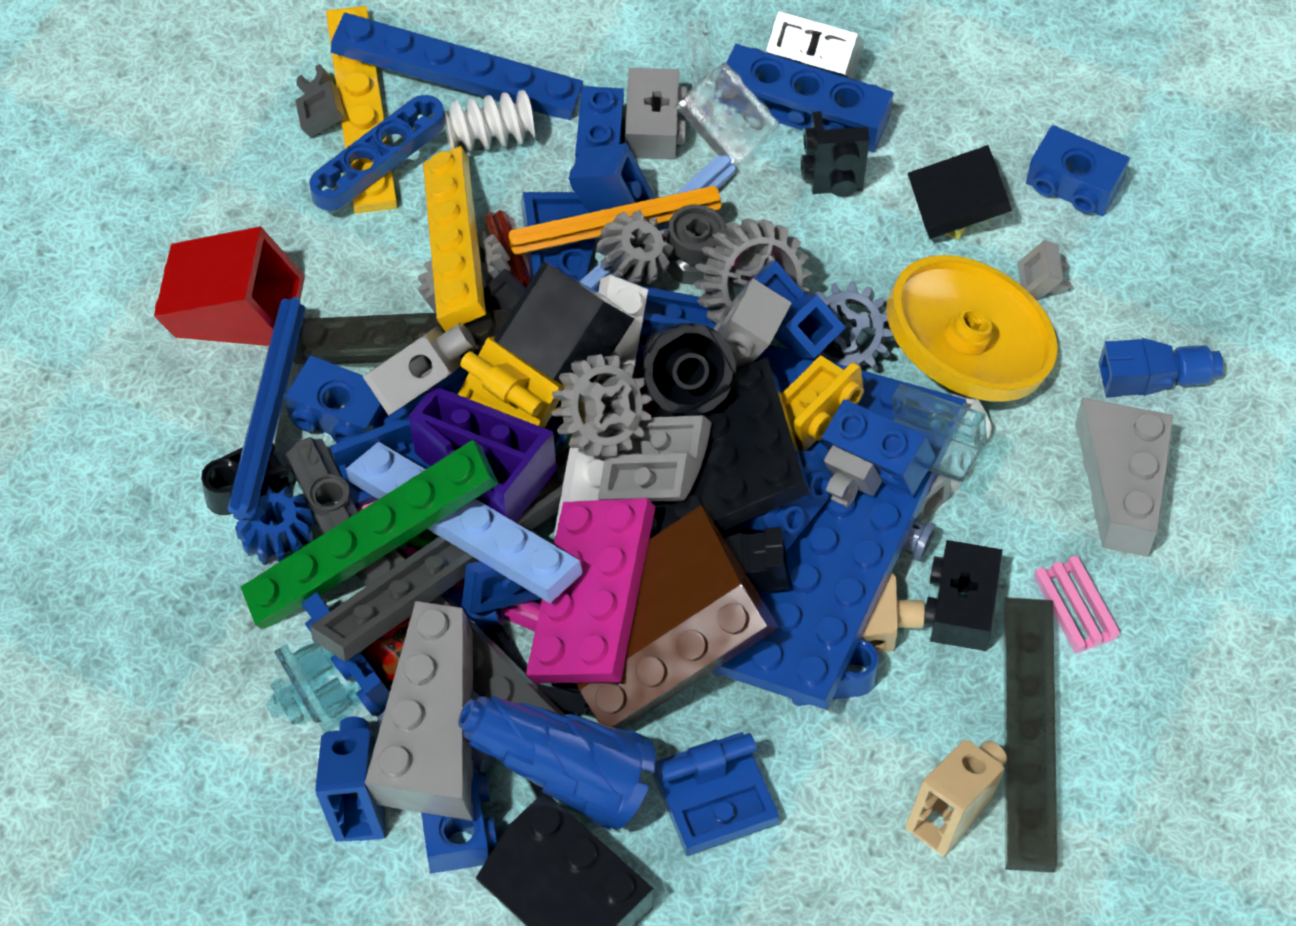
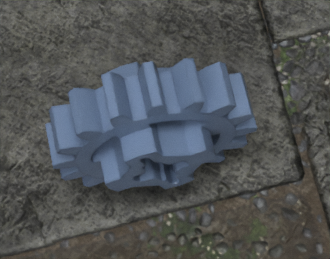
(863, 325)

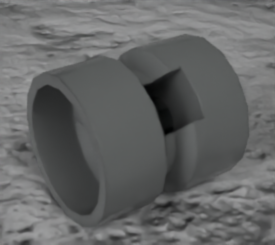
(689, 232)

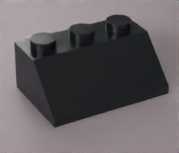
(561, 874)

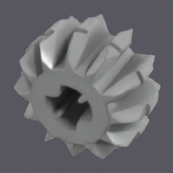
(634, 248)

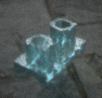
(321, 703)

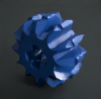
(292, 528)

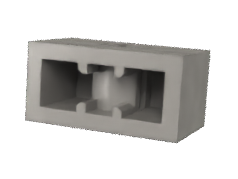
(651, 113)

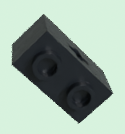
(965, 619)

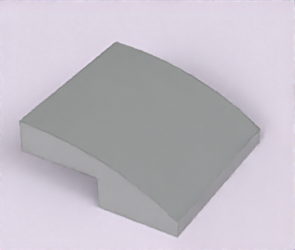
(660, 463)

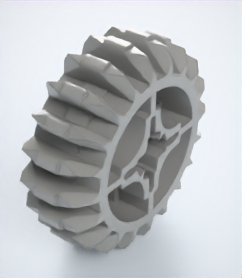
(761, 241)

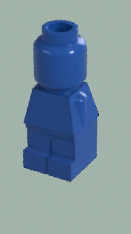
(1152, 366)

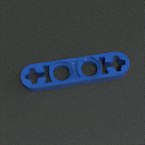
(372, 148)

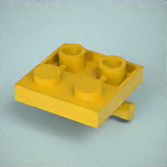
(509, 384)

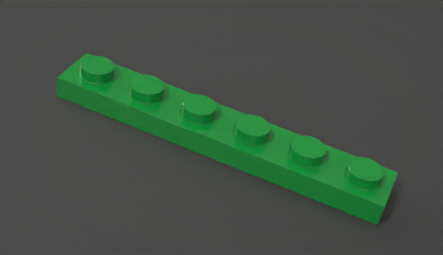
(369, 534)

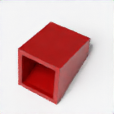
(226, 287)

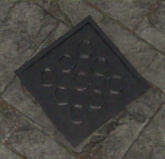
(748, 458)

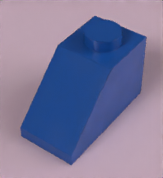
(608, 178)

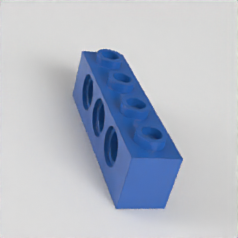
(797, 90)

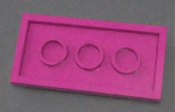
(590, 623)

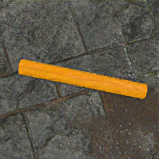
(589, 225)

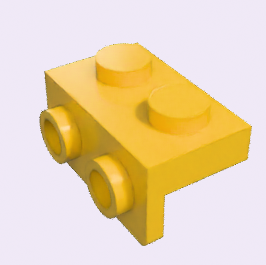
(817, 396)

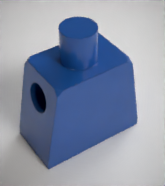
(343, 770)

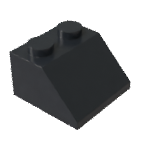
(562, 323)

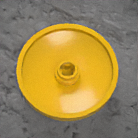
(971, 328)

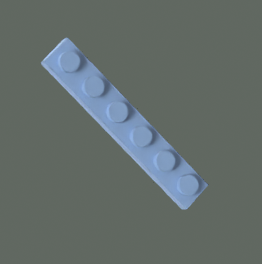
(476, 529)

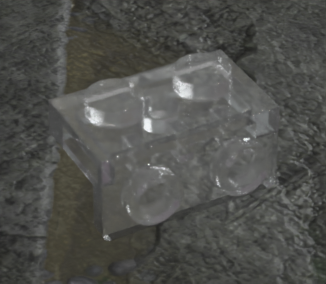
(727, 114)

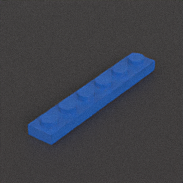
(454, 65)

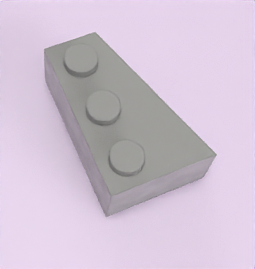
(1126, 471)

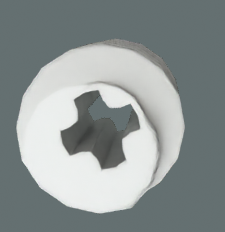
(489, 121)

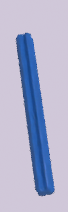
(266, 410)

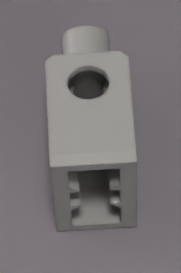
(409, 371)

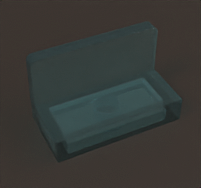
(952, 429)

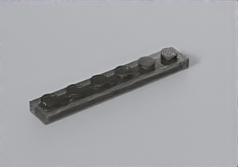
(380, 336)
(1029, 736)

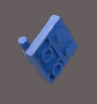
(715, 792)

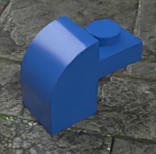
(808, 322)

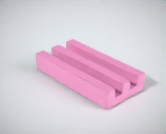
(1060, 572)

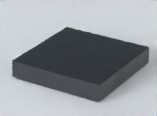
(959, 192)

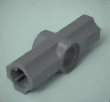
(321, 483)

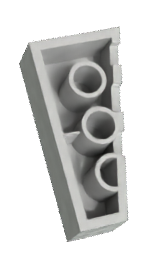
(420, 749)

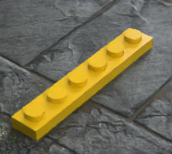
(362, 112)
(453, 239)

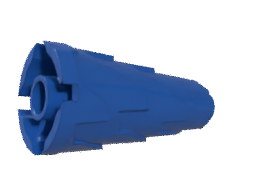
(567, 755)

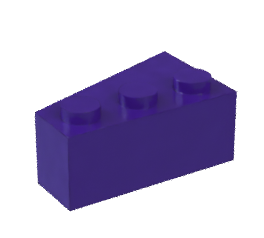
(516, 450)

